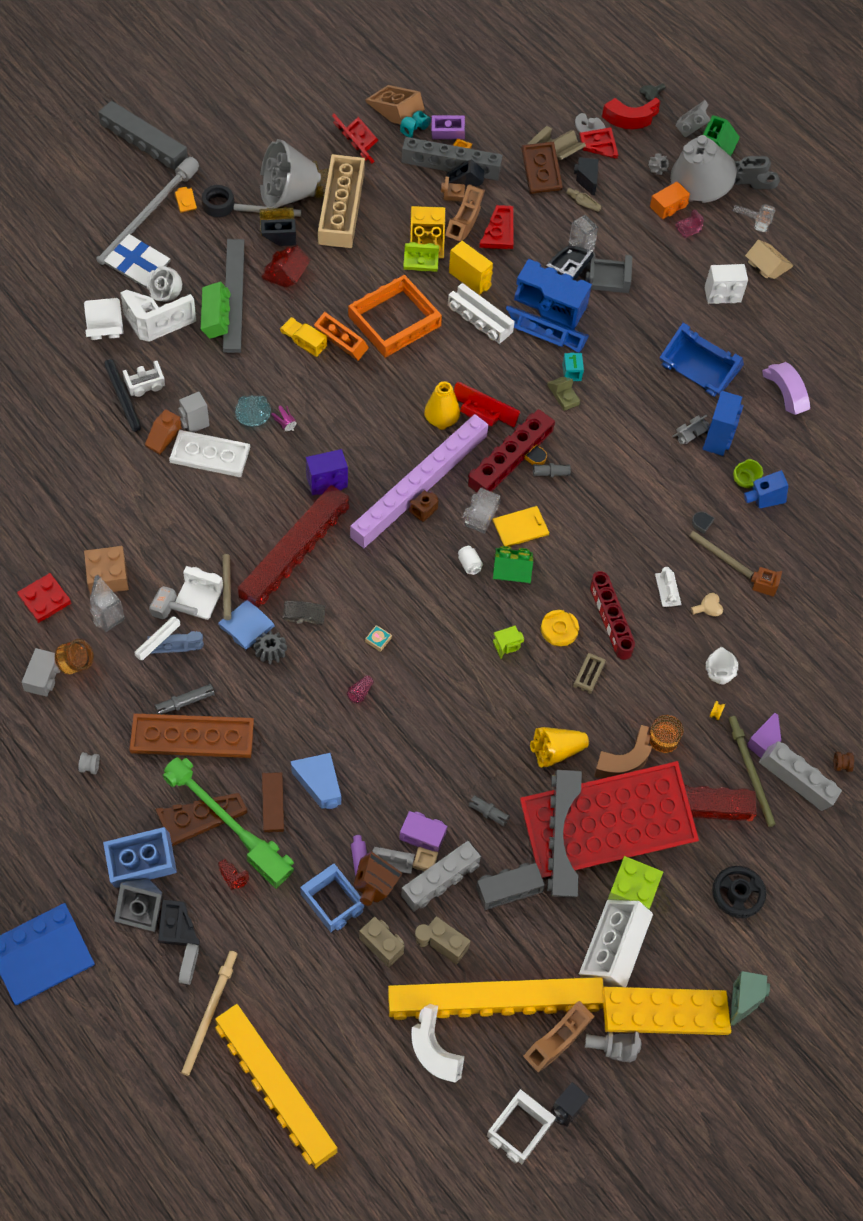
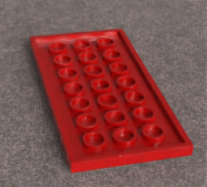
(615, 818)

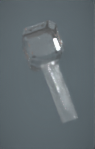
(763, 217)

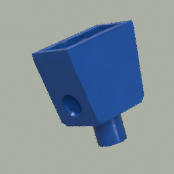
(768, 490)

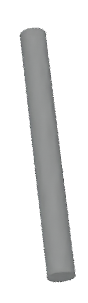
(252, 208)

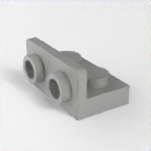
(693, 119)

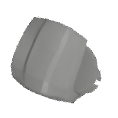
(617, 1047)

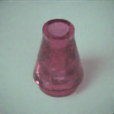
(359, 690)

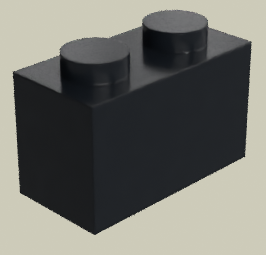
(569, 1104)

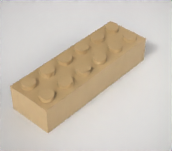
(341, 201)

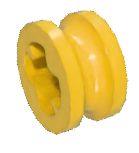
(717, 710)

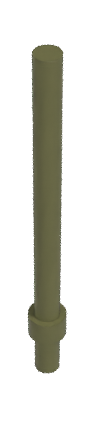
(739, 736)

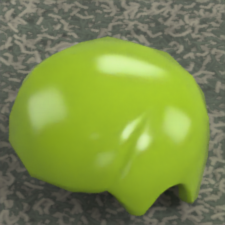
(747, 472)

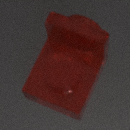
(231, 876)

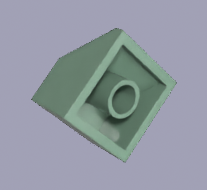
(747, 995)

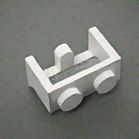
(144, 380)

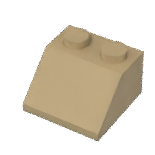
(768, 260)

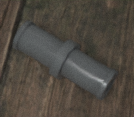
(551, 470)
(489, 810)

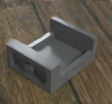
(610, 274)

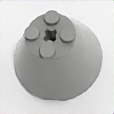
(704, 170)
(286, 175)

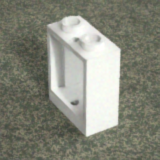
(532, 1108)

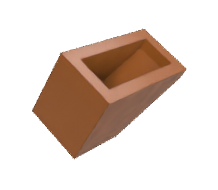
(163, 431)

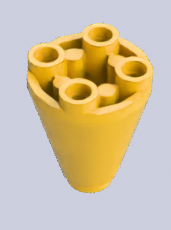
(442, 407)
(555, 744)

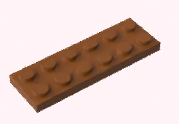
(192, 735)

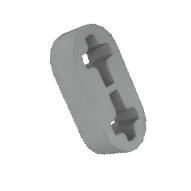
(188, 964)

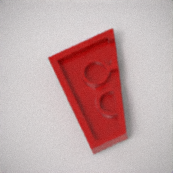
(500, 229)

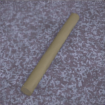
(721, 554)
(226, 587)

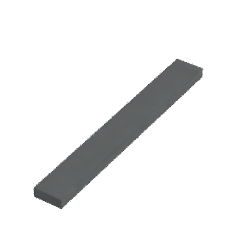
(234, 283)

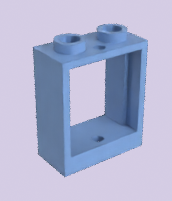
(319, 882)

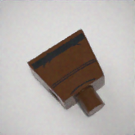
(375, 878)

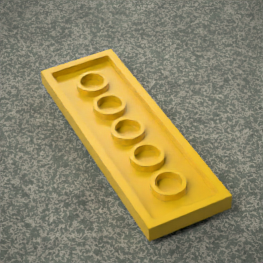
(666, 1011)

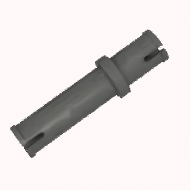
(176, 703)

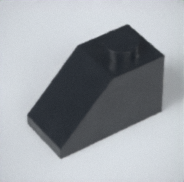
(587, 173)
(467, 174)
(279, 231)

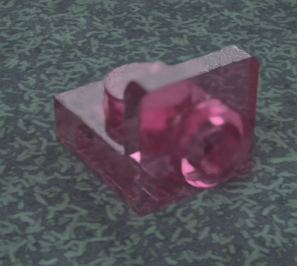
(691, 224)

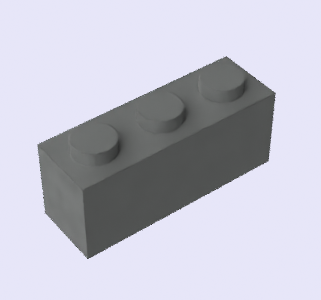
(509, 885)

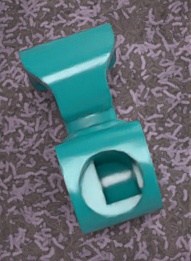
(418, 119)

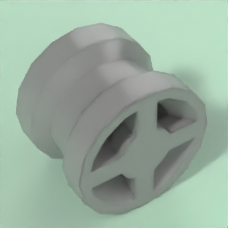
(89, 763)

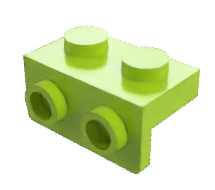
(421, 257)

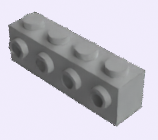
(800, 776)
(440, 876)

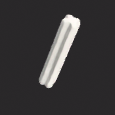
(157, 638)

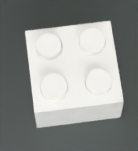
(726, 283)

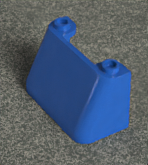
(700, 361)

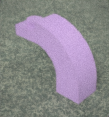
(791, 386)

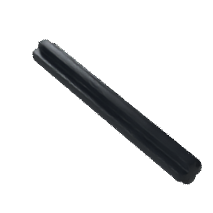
(122, 395)

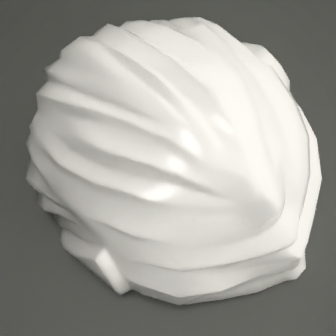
(721, 666)

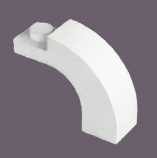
(428, 1051)

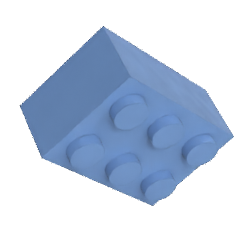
(140, 856)

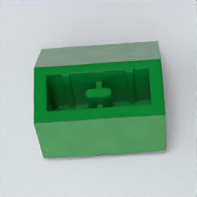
(722, 134)
(513, 564)

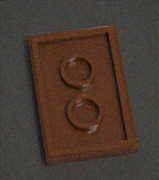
(541, 167)

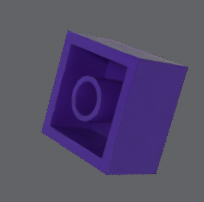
(326, 470)

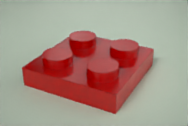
(44, 597)

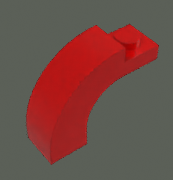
(630, 117)

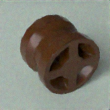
(843, 761)

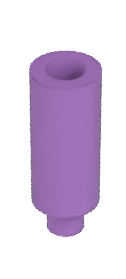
(358, 851)

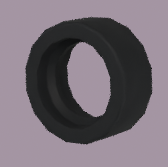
(217, 210)

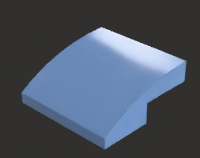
(246, 624)

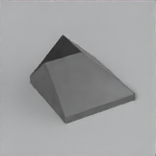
(138, 904)

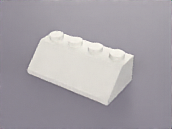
(616, 942)

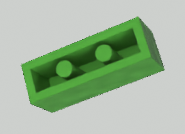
(215, 310)

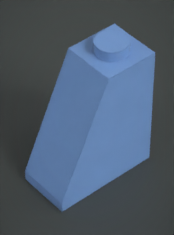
(318, 779)

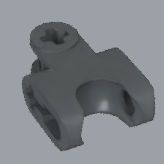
(754, 173)

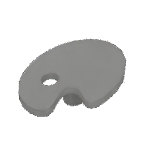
(591, 124)

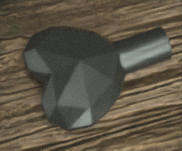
(651, 92)

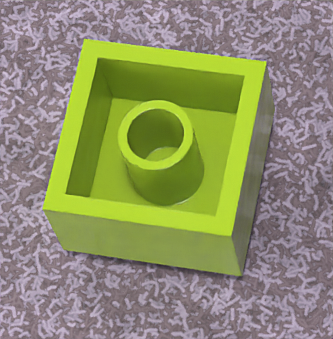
(635, 882)

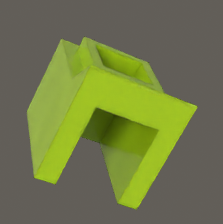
(508, 640)

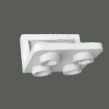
(103, 318)
(200, 591)

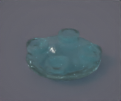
(252, 410)

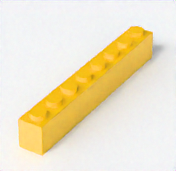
(276, 1086)

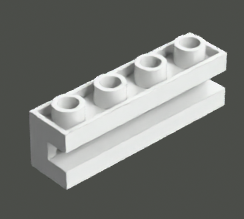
(481, 313)

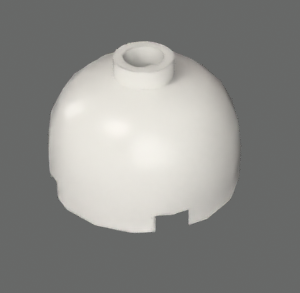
(164, 284)

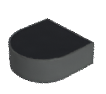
(702, 521)

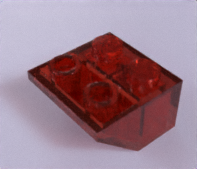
(286, 266)

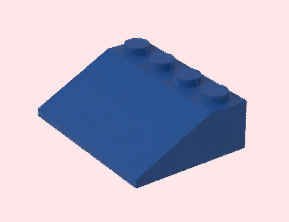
(42, 954)

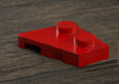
(599, 142)

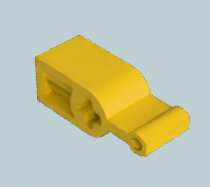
(305, 336)

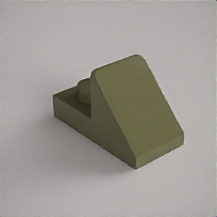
(564, 393)

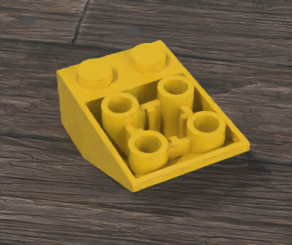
(428, 226)

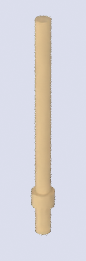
(224, 973)

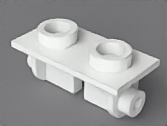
(667, 588)

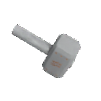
(165, 601)

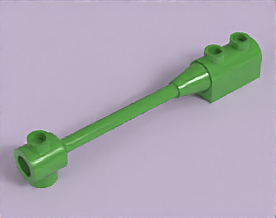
(262, 855)

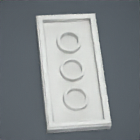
(210, 453)

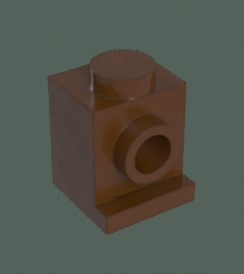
(424, 505)

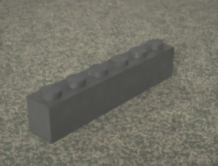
(142, 135)

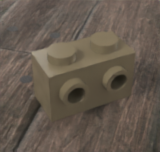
(382, 941)

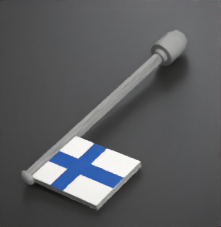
(133, 256)

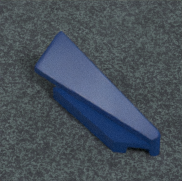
(547, 329)

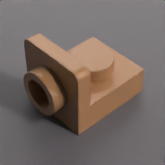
(452, 191)

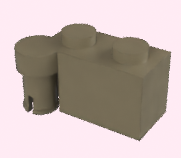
(443, 939)

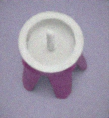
(288, 422)

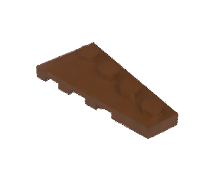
(196, 818)

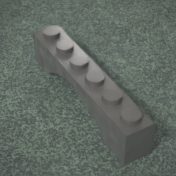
(563, 876)

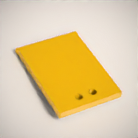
(520, 526)

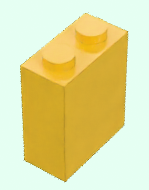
(470, 267)

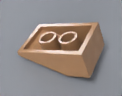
(396, 103)

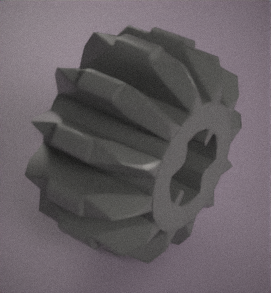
(270, 647)

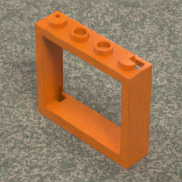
(406, 336)

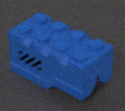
(546, 288)

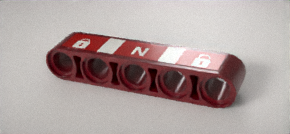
(615, 622)

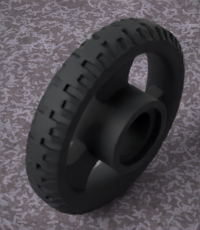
(755, 885)

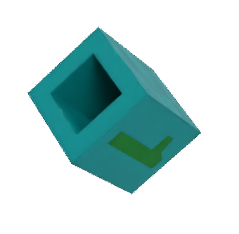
(573, 366)

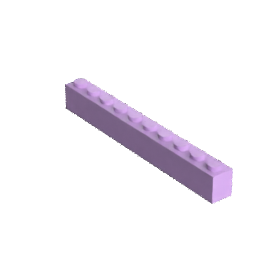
(419, 479)

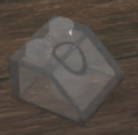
(105, 606)

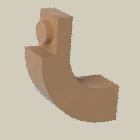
(464, 220)
(613, 765)
(559, 1038)

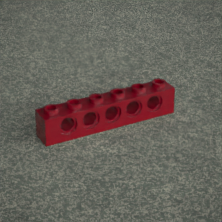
(525, 437)

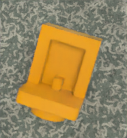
(185, 199)

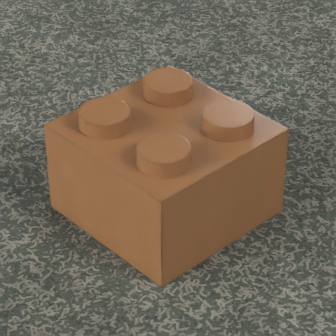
(109, 565)

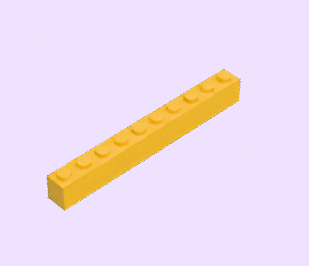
(495, 997)

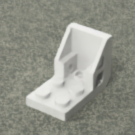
(160, 319)

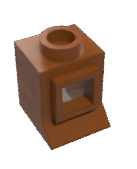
(766, 581)

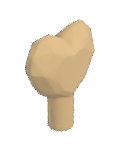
(709, 605)

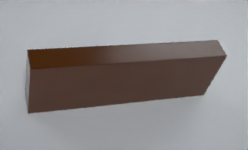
(273, 802)

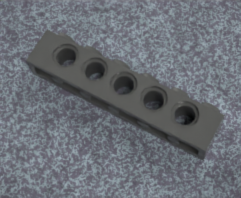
(449, 157)

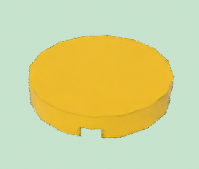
(559, 628)

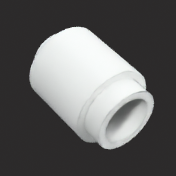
(470, 560)

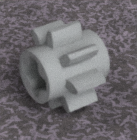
(658, 164)

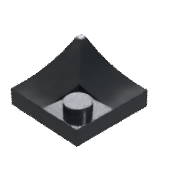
(571, 260)

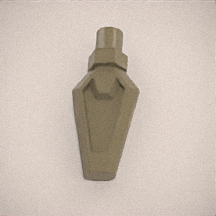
(584, 199)

